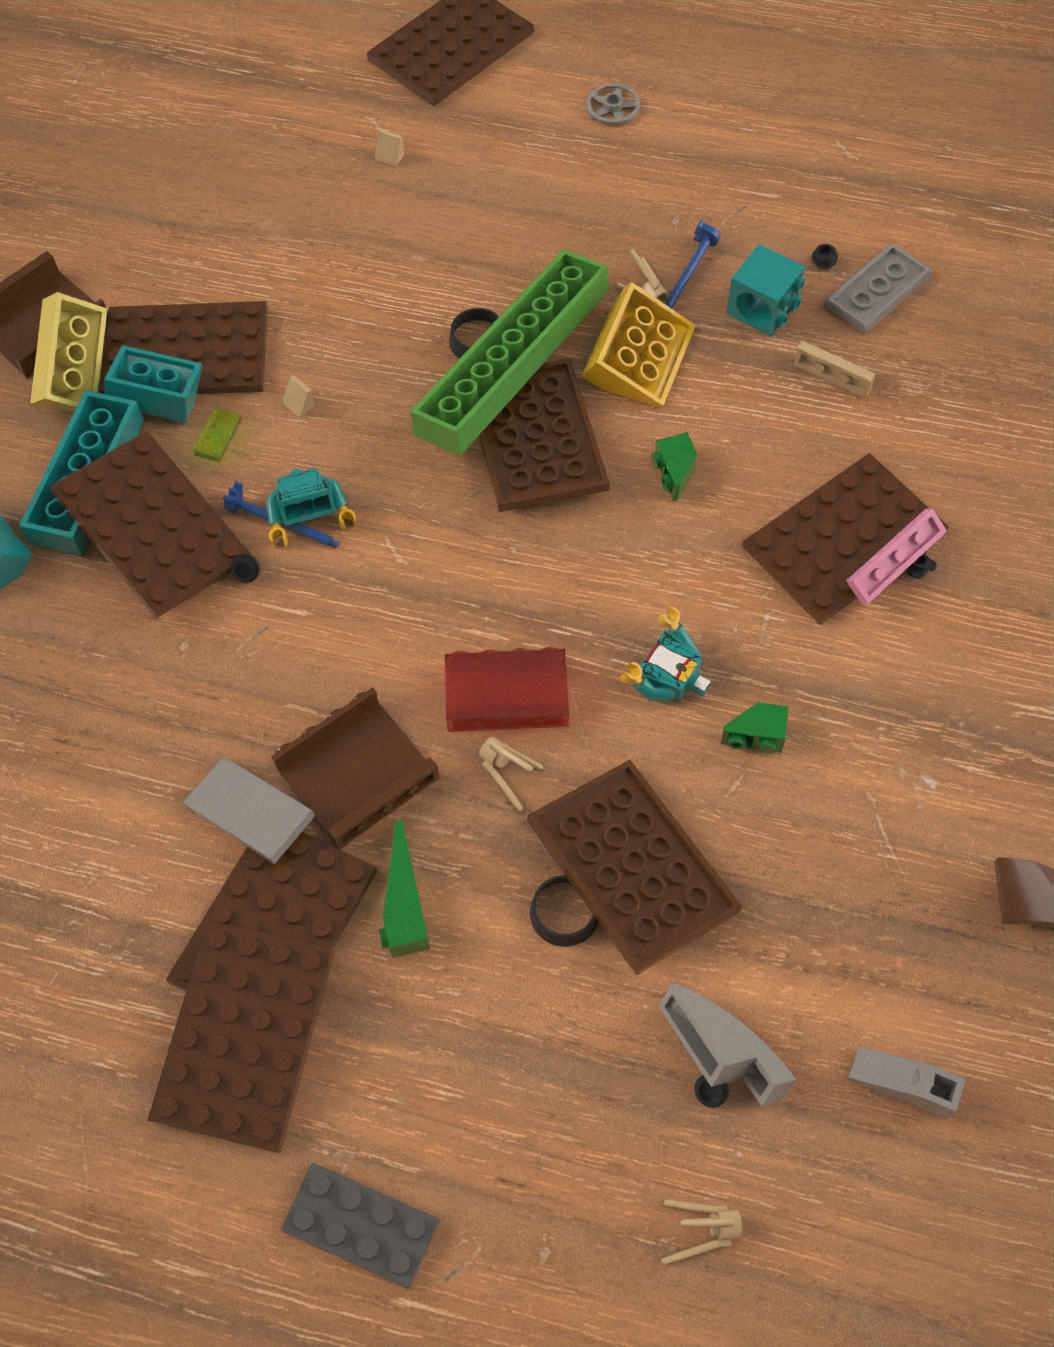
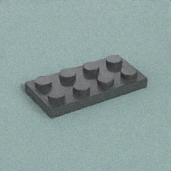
(360, 1225)

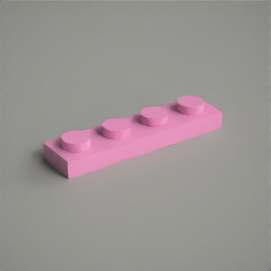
(896, 556)

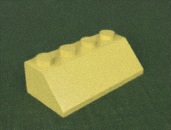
(67, 352)

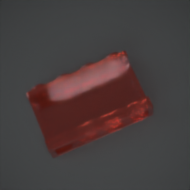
(506, 689)

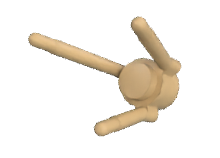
(653, 285)
(498, 754)
(723, 1223)

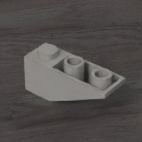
(909, 1081)

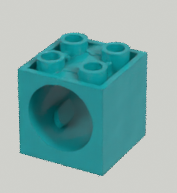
(765, 290)

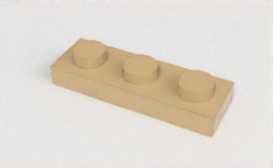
(834, 369)

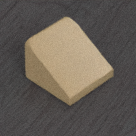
(389, 148)
(298, 397)

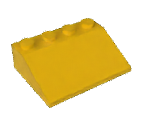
(639, 348)

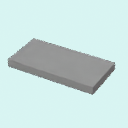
(878, 288)
(249, 809)

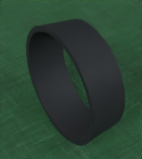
(468, 315)
(554, 938)

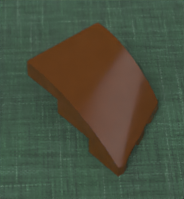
(1025, 892)

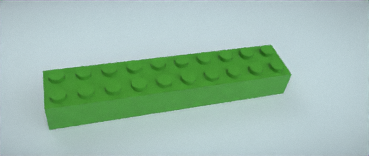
(509, 352)

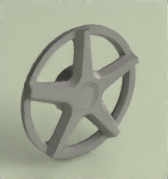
(613, 103)

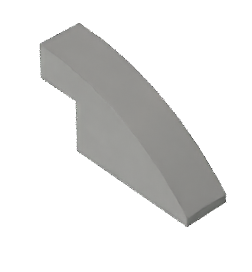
(725, 1046)

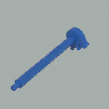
(708, 237)
(235, 501)

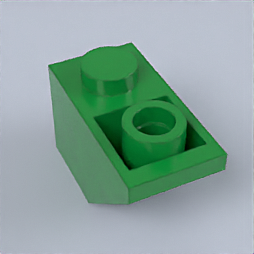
(676, 461)
(758, 728)

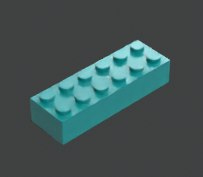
(94, 430)

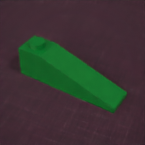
(402, 912)

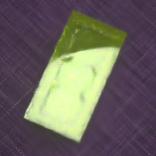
(217, 434)

